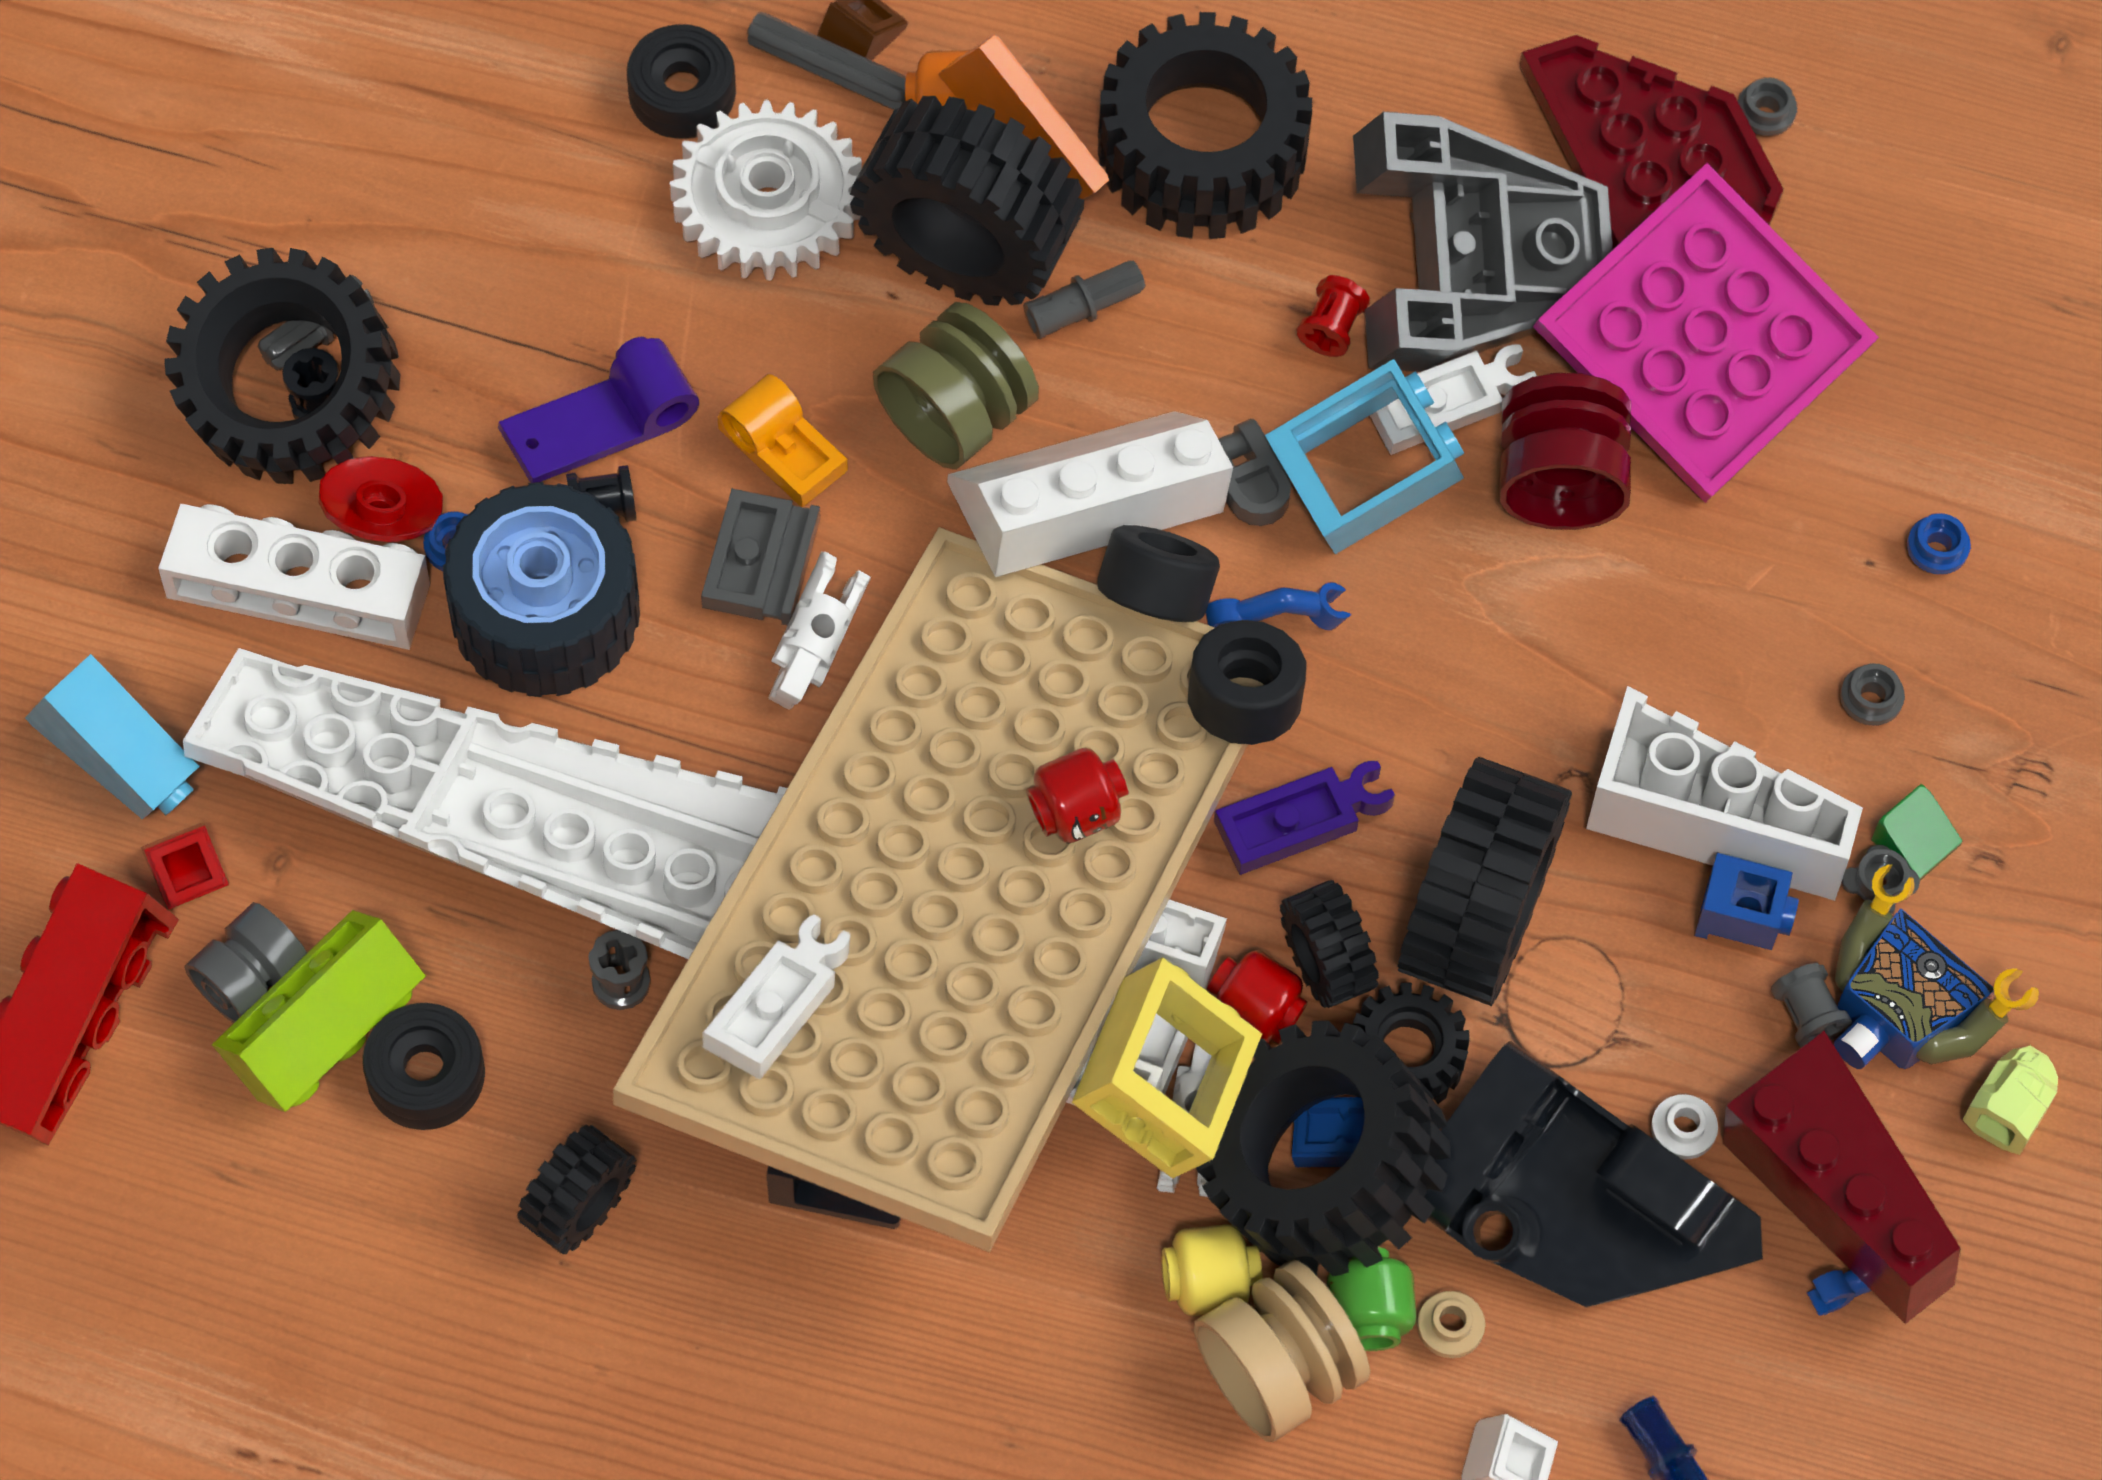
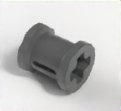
(632, 957)
(1810, 1003)

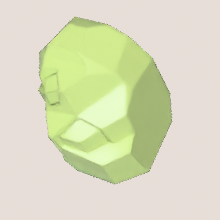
(2013, 1099)

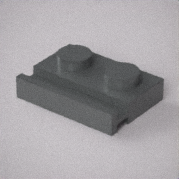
(760, 557)

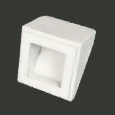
(1508, 1451)

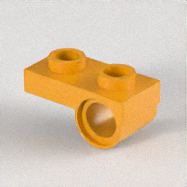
(775, 436)

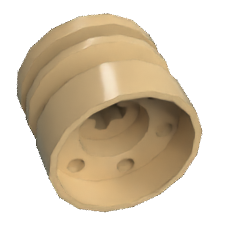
(1282, 1350)

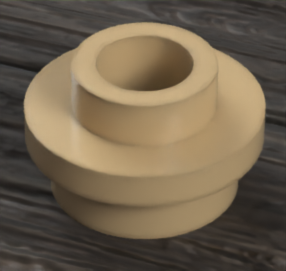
(1445, 1342)

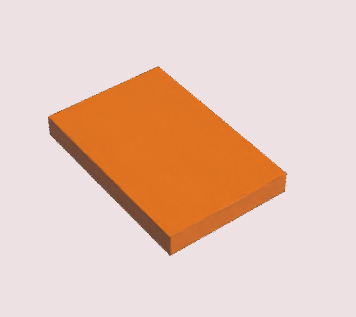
(997, 80)

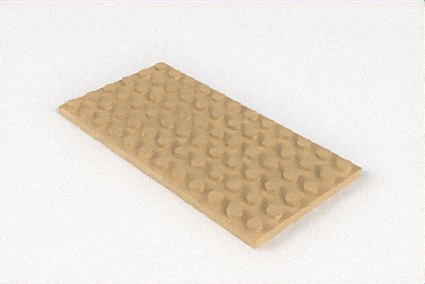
(971, 932)

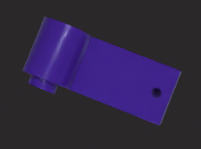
(636, 403)

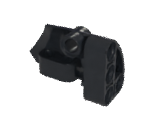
(1587, 1196)

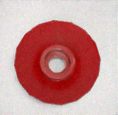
(380, 499)

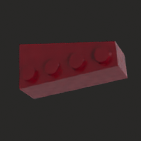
(1841, 1173)

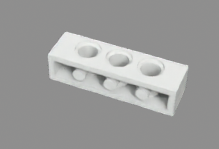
(317, 600)

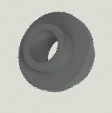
(1772, 95)
(1874, 679)

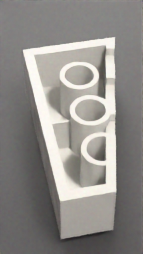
(1702, 798)

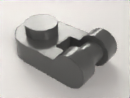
(1258, 487)

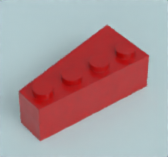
(71, 994)

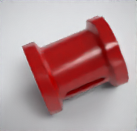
(1333, 316)

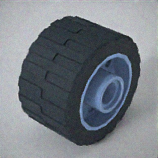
(542, 589)

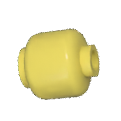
(1209, 1268)

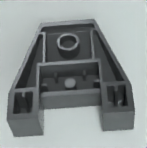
(1492, 237)

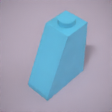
(114, 740)

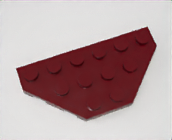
(1644, 130)

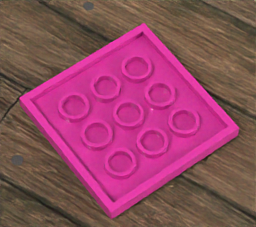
(1707, 331)

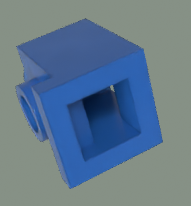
(1751, 885)

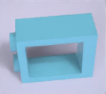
(1341, 412)

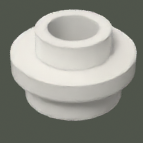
(1685, 1144)

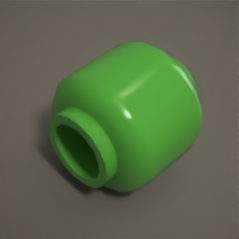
(1377, 1300)

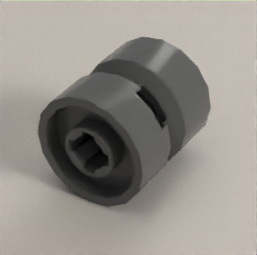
(247, 964)

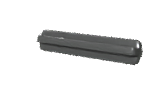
(827, 60)

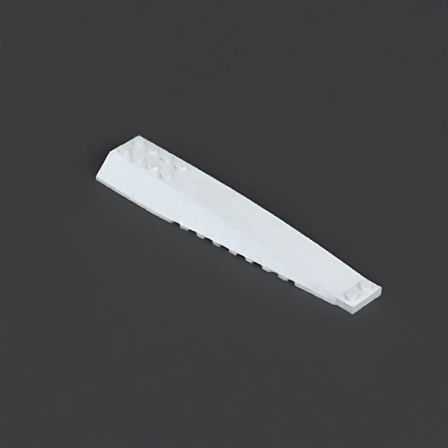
(545, 813)

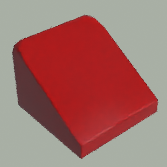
(185, 865)

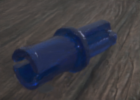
(1661, 1442)

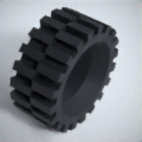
(1193, 184)
(967, 200)
(245, 306)
(1484, 880)
(1375, 1187)

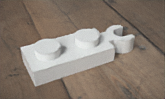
(1461, 393)
(776, 1000)

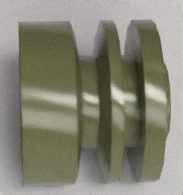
(956, 385)

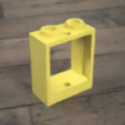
(1119, 1096)

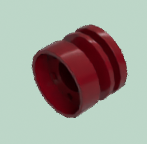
(1565, 451)

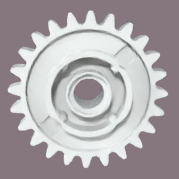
(721, 199)

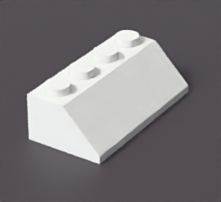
(1084, 488)

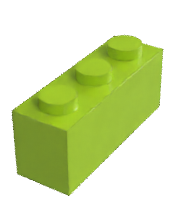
(319, 1011)

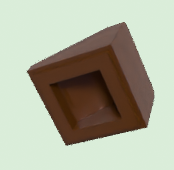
(861, 26)

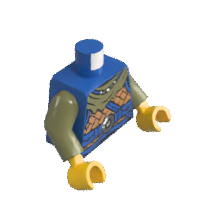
(1912, 991)

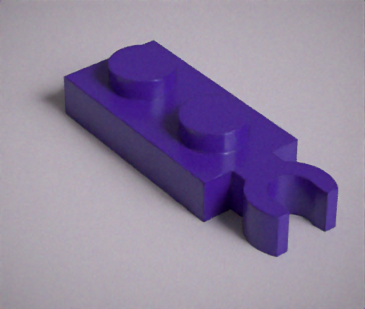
(1298, 816)

